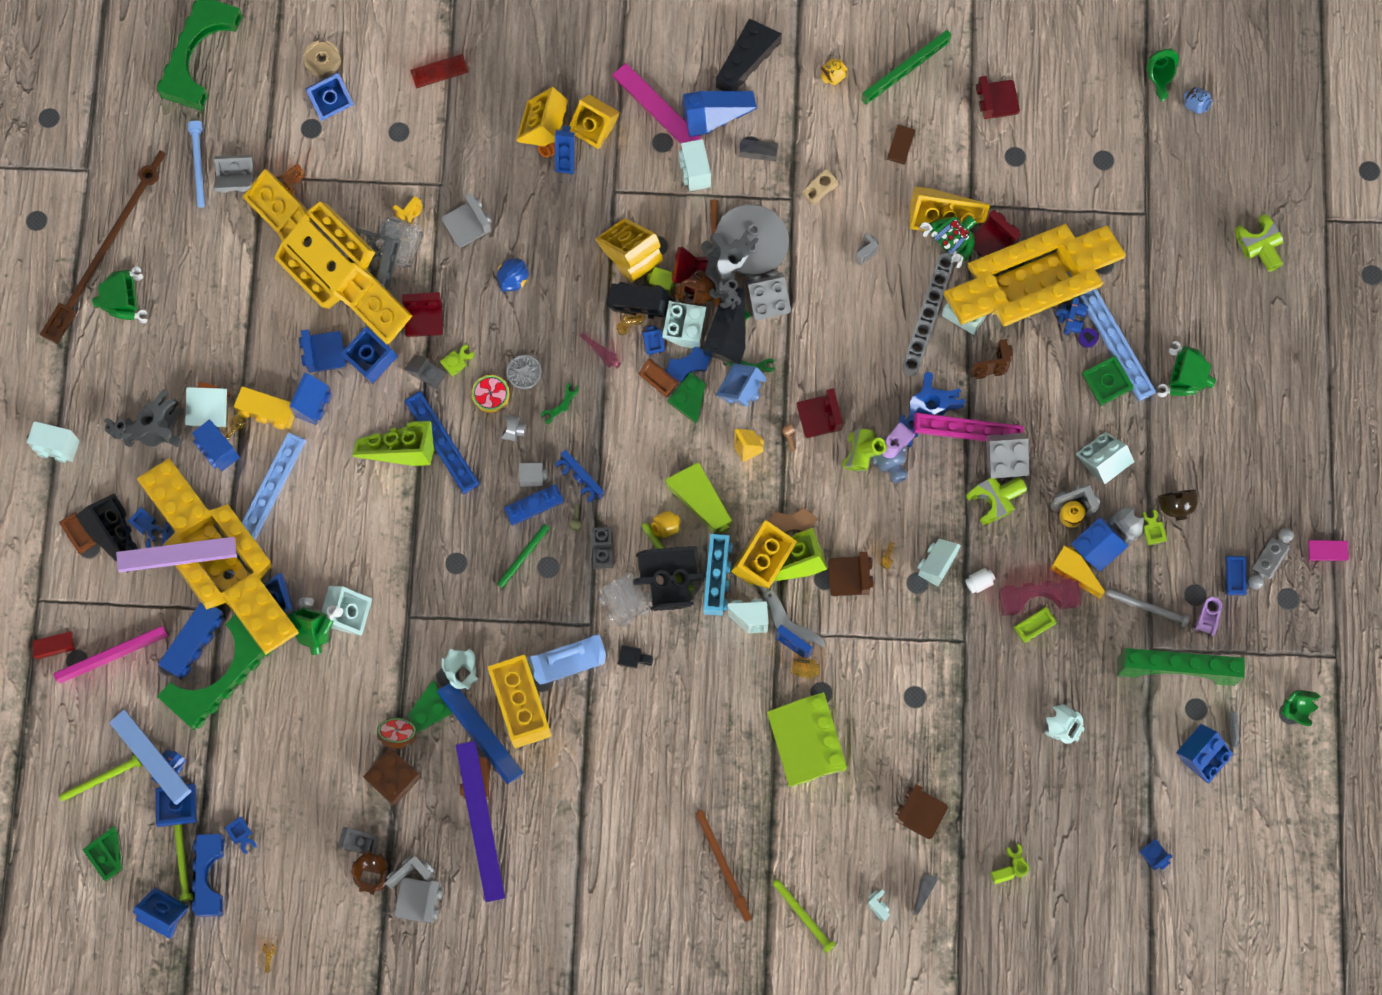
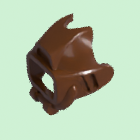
(701, 286)
(370, 863)

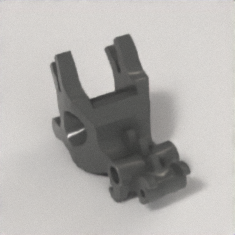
(722, 263)
(152, 425)

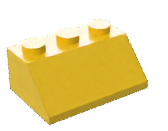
(542, 118)
(764, 555)

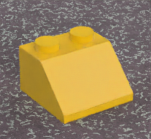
(593, 121)

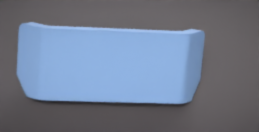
(567, 660)

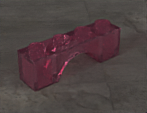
(1064, 594)

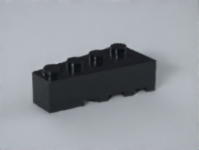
(748, 53)

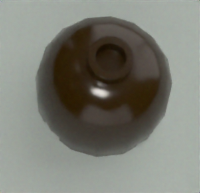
(1179, 503)

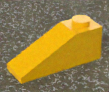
(747, 443)
(1072, 566)

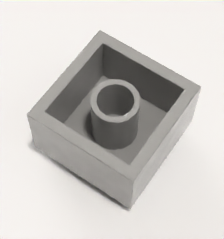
(1007, 455)

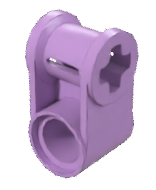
(897, 440)
(1208, 620)

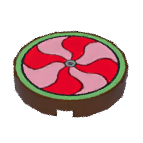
(396, 732)

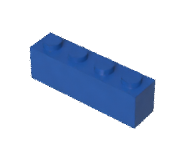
(191, 640)

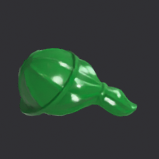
(1162, 69)

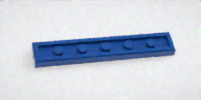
(443, 443)
(480, 733)

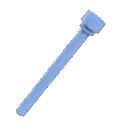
(195, 129)

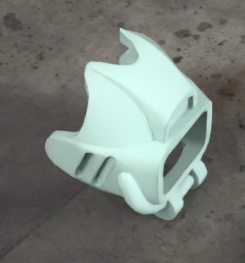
(454, 662)
(1062, 723)

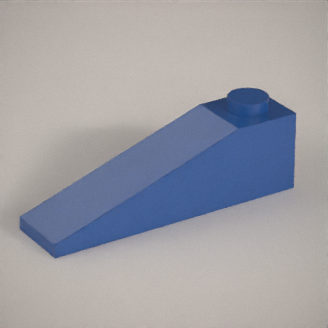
(712, 109)

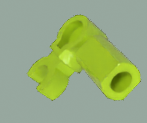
(1019, 869)

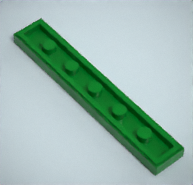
(906, 67)

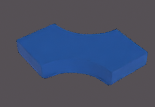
(693, 362)

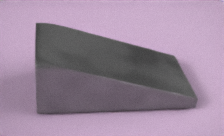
(926, 886)

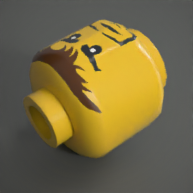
(833, 71)
(1076, 517)

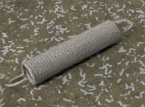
(1234, 729)

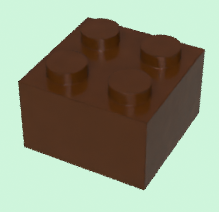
(392, 776)

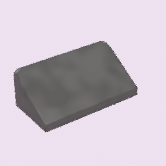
(758, 150)

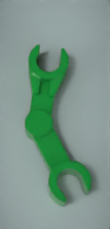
(761, 365)
(563, 407)

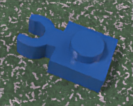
(144, 522)
(239, 832)

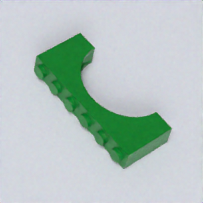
(205, 19)
(1220, 669)
(196, 705)

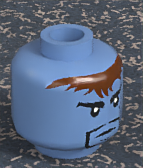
(1197, 100)

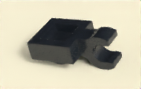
(632, 656)

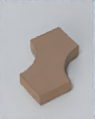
(797, 521)

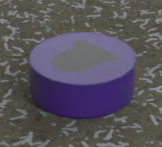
(1088, 338)

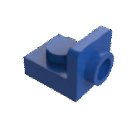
(653, 339)
(1155, 855)

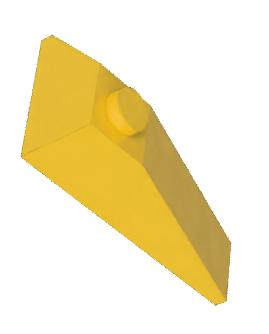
(932, 205)

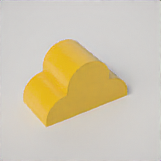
(631, 248)

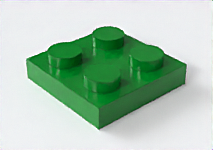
(1107, 381)

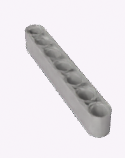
(927, 322)

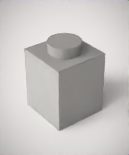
(531, 474)

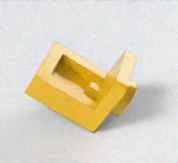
(412, 210)

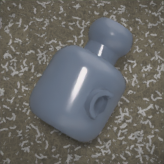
(892, 465)

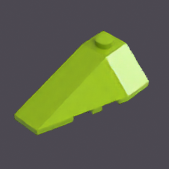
(405, 446)
(804, 558)

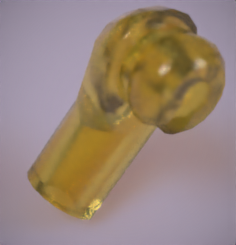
(626, 322)

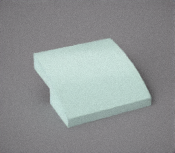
(205, 405)

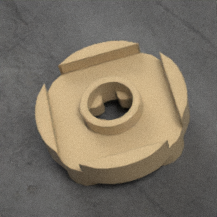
(324, 68)

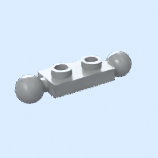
(1270, 558)

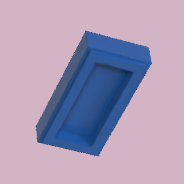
(1236, 575)

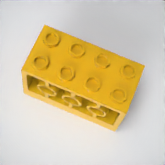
(519, 701)

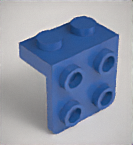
(322, 351)

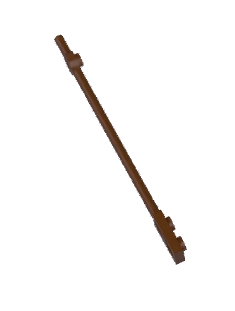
(64, 314)

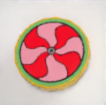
(490, 393)

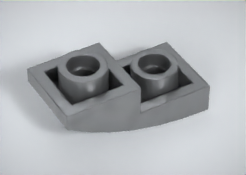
(602, 548)

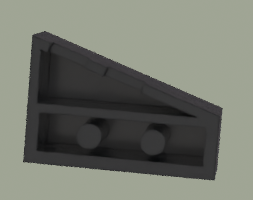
(639, 299)

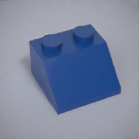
(310, 399)
(1100, 544)

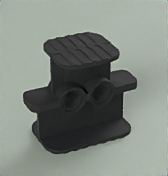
(667, 563)

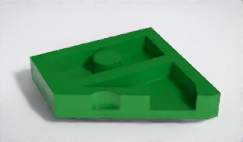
(689, 397)
(429, 709)
(105, 854)

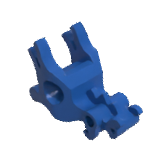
(931, 402)

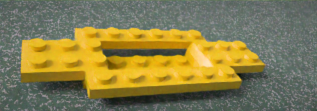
(1038, 283)

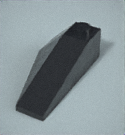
(727, 332)
(107, 525)

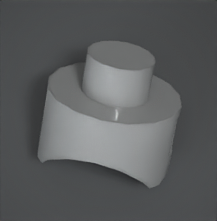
(514, 428)

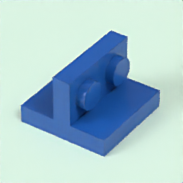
(160, 912)

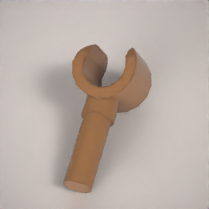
(787, 431)

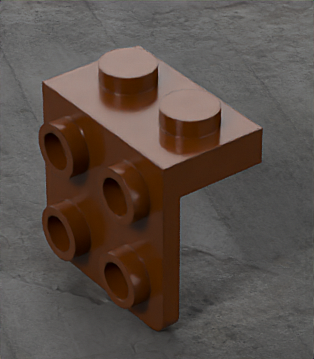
(998, 366)
(850, 575)
(921, 812)

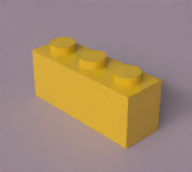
(264, 408)

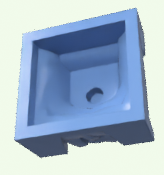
(741, 384)

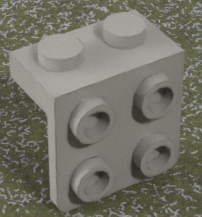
(234, 173)
(467, 222)
(768, 295)
(1080, 493)
(409, 866)
(418, 900)

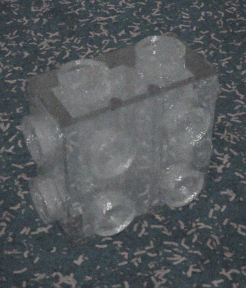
(410, 238)
(625, 599)

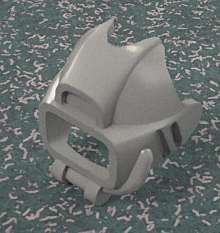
(1127, 523)

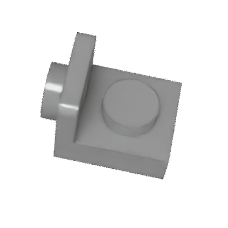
(866, 252)

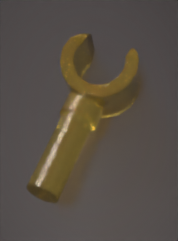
(238, 424)
(886, 561)
(268, 957)

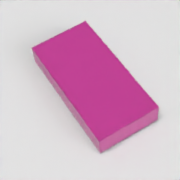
(1327, 550)

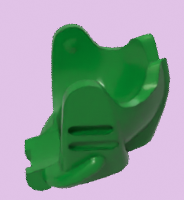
(1301, 706)

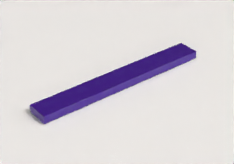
(480, 821)

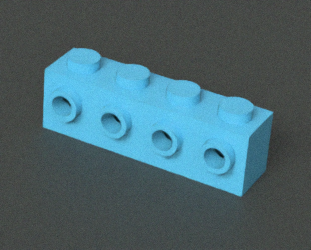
(716, 575)

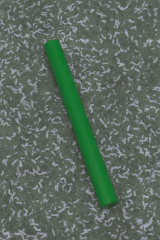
(523, 555)

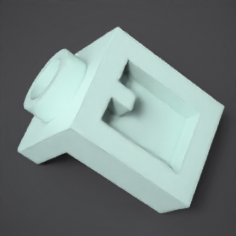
(879, 909)

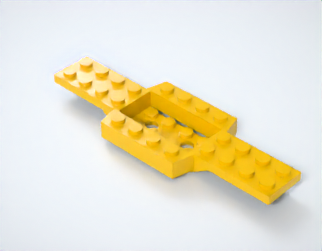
(309, 264)
(195, 523)

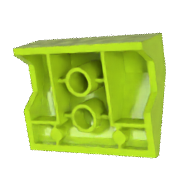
(806, 739)

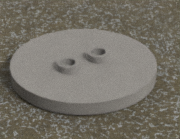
(760, 223)

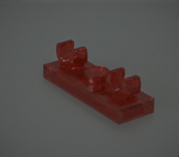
(439, 71)

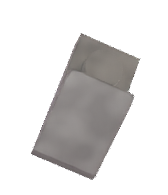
(425, 371)
(357, 841)

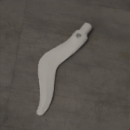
(781, 618)

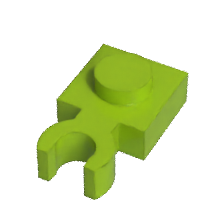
(455, 362)
(1153, 531)

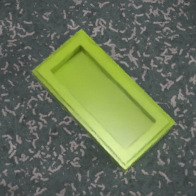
(1035, 625)

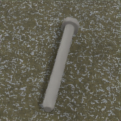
(1149, 607)

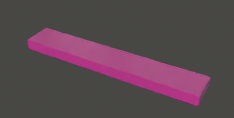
(653, 103)
(960, 427)
(110, 654)

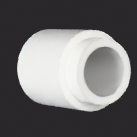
(980, 580)

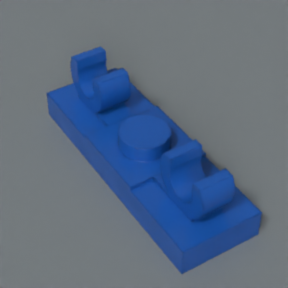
(565, 150)
(580, 476)
(533, 504)

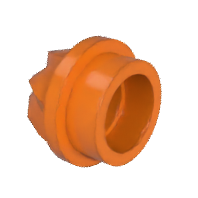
(548, 150)

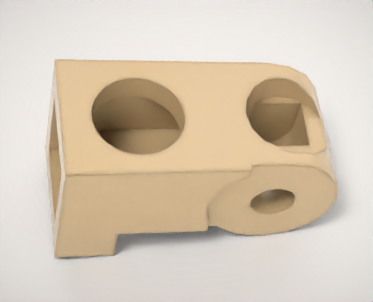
(820, 187)

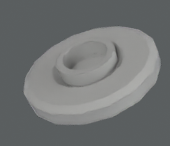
(524, 372)

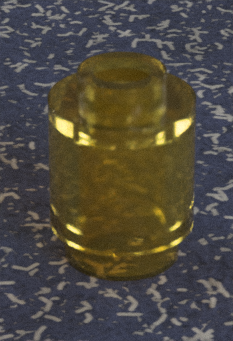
(805, 667)

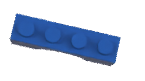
(208, 849)

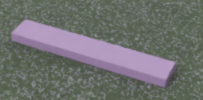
(176, 554)

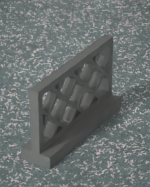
(388, 257)

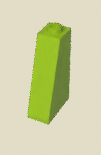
(699, 496)

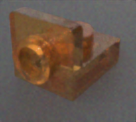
(292, 176)

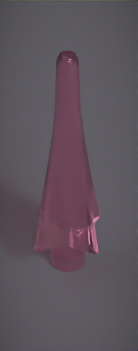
(606, 355)

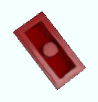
(53, 645)

